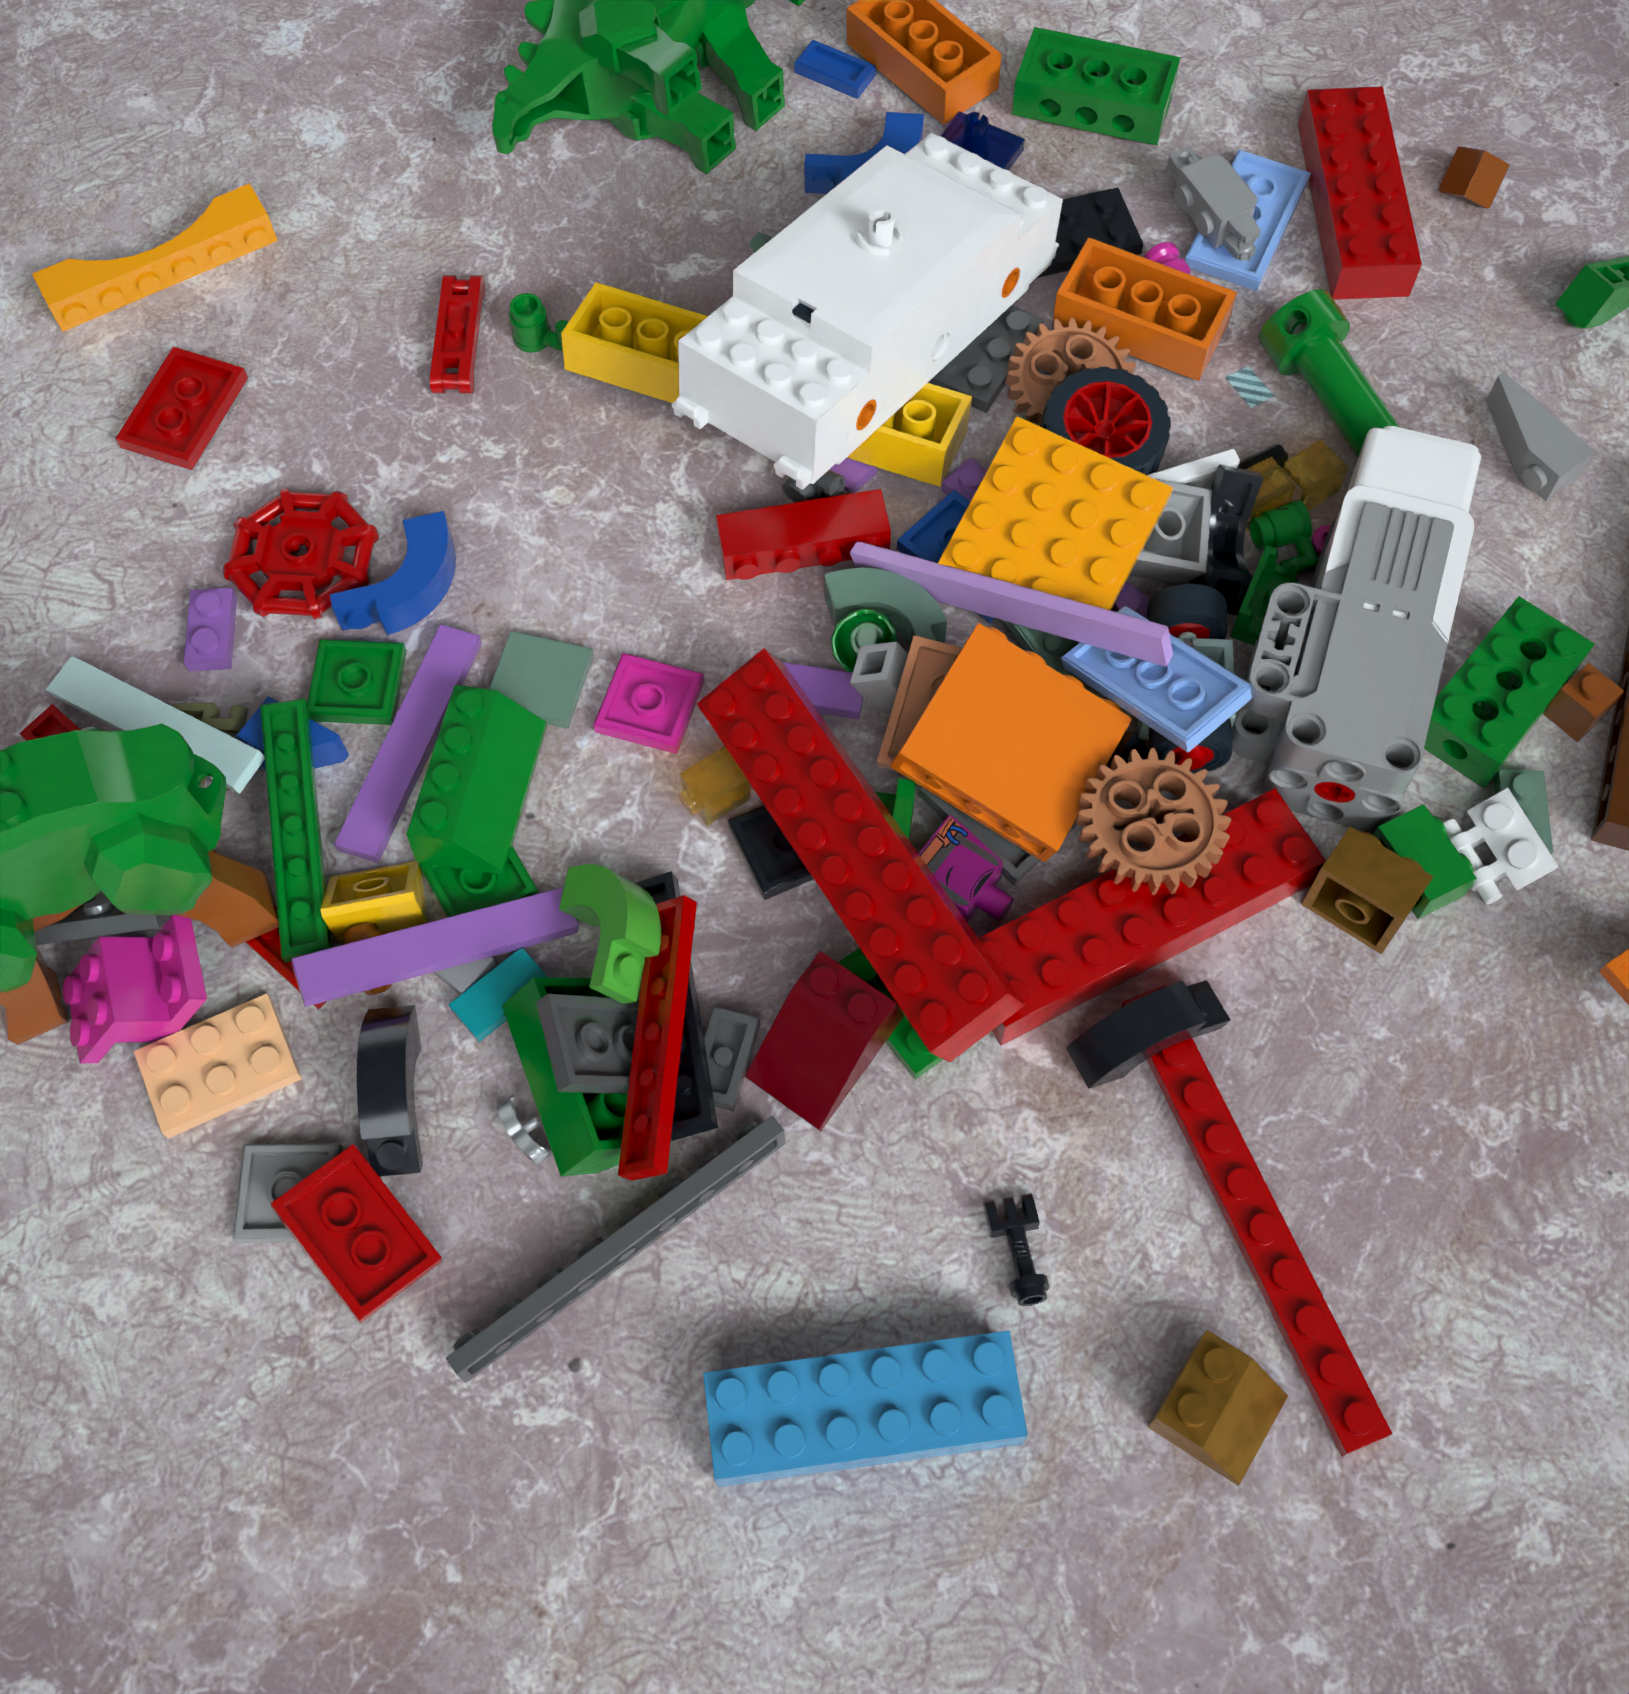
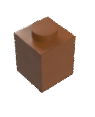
(1583, 702)

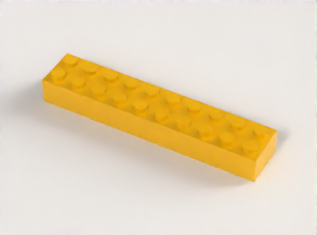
(635, 347)

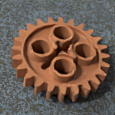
(1053, 353)
(1166, 857)

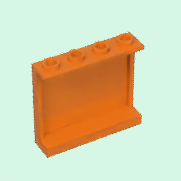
(1011, 742)

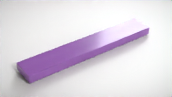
(407, 745)
(431, 947)

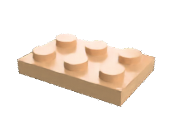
(217, 1065)

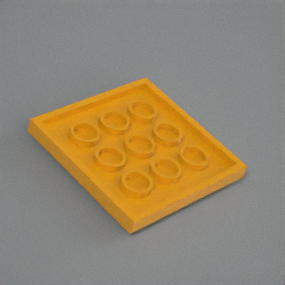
(1057, 518)

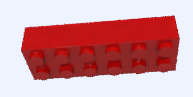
(1358, 193)

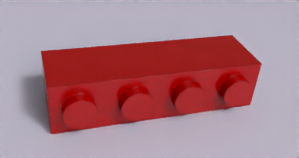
(801, 534)

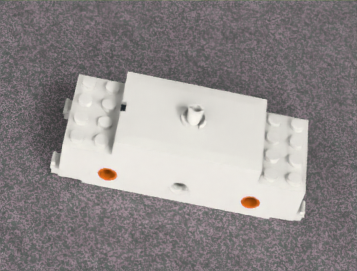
(864, 303)

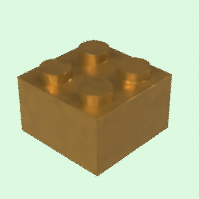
(1366, 889)

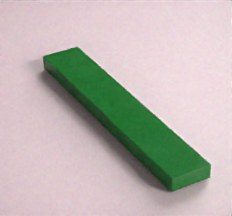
(294, 828)

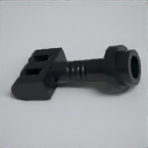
(1028, 1287)

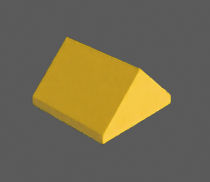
(382, 895)

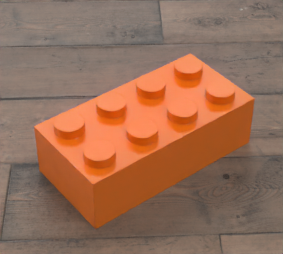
(925, 53)
(1149, 306)

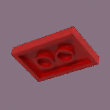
(182, 408)
(356, 1233)

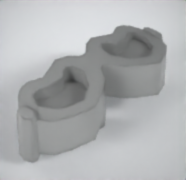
(519, 1132)

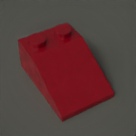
(823, 1040)

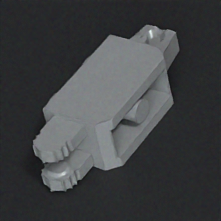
(1216, 201)

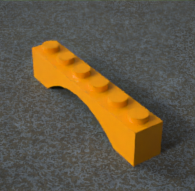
(87, 289)

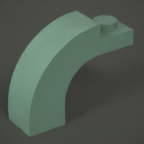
(899, 598)

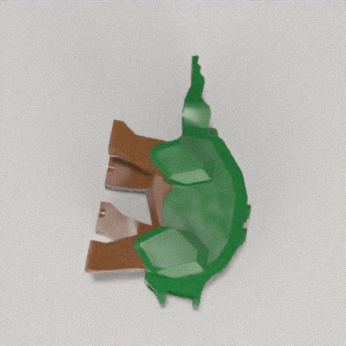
(115, 819)

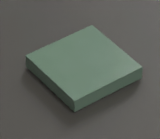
(543, 676)

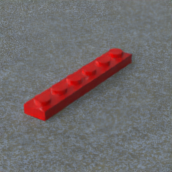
(658, 1045)

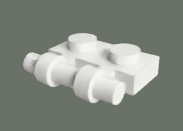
(1511, 839)

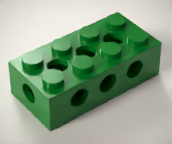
(1095, 85)
(1490, 709)

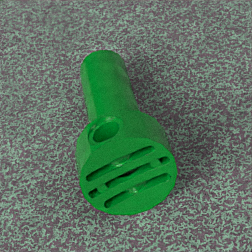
(1308, 340)

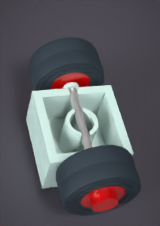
(1198, 619)

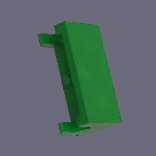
(1254, 606)

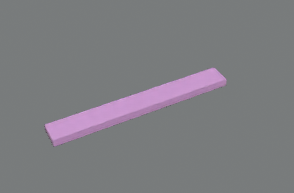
(1025, 605)

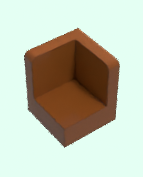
(1474, 176)

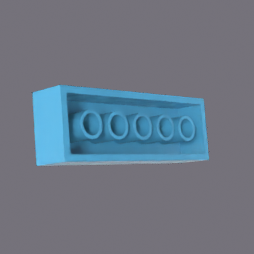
(864, 1408)

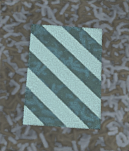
(1249, 386)

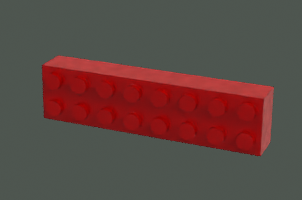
(1111, 934)

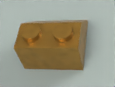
(1219, 1407)

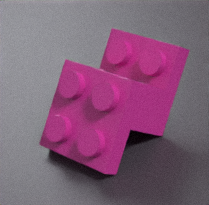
(134, 989)

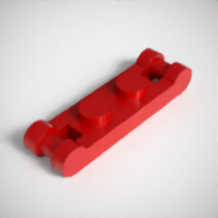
(457, 334)

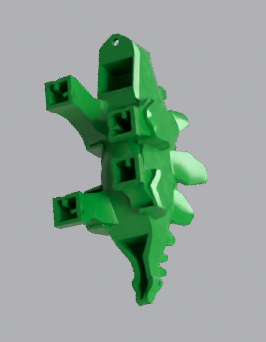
(640, 72)

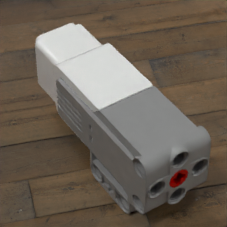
(1368, 644)

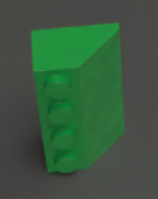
(476, 782)
(580, 1127)

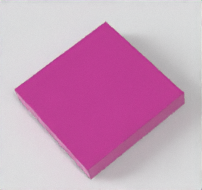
(649, 703)

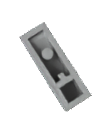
(1536, 441)

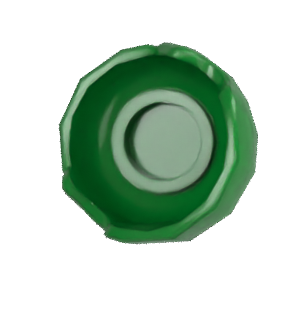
(859, 629)

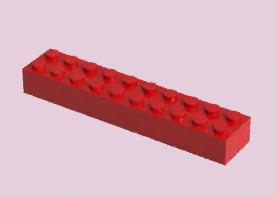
(860, 858)

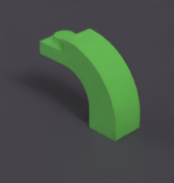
(627, 927)

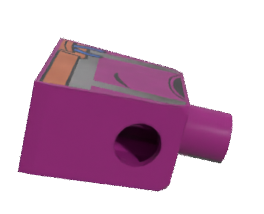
(966, 870)

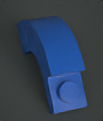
(827, 171)
(412, 589)

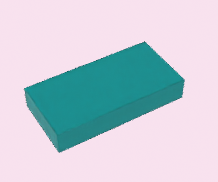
(482, 1003)

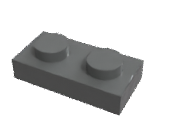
(728, 1052)

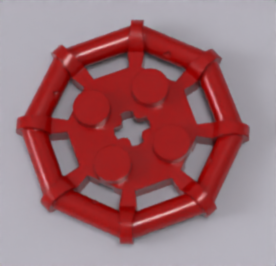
(305, 572)

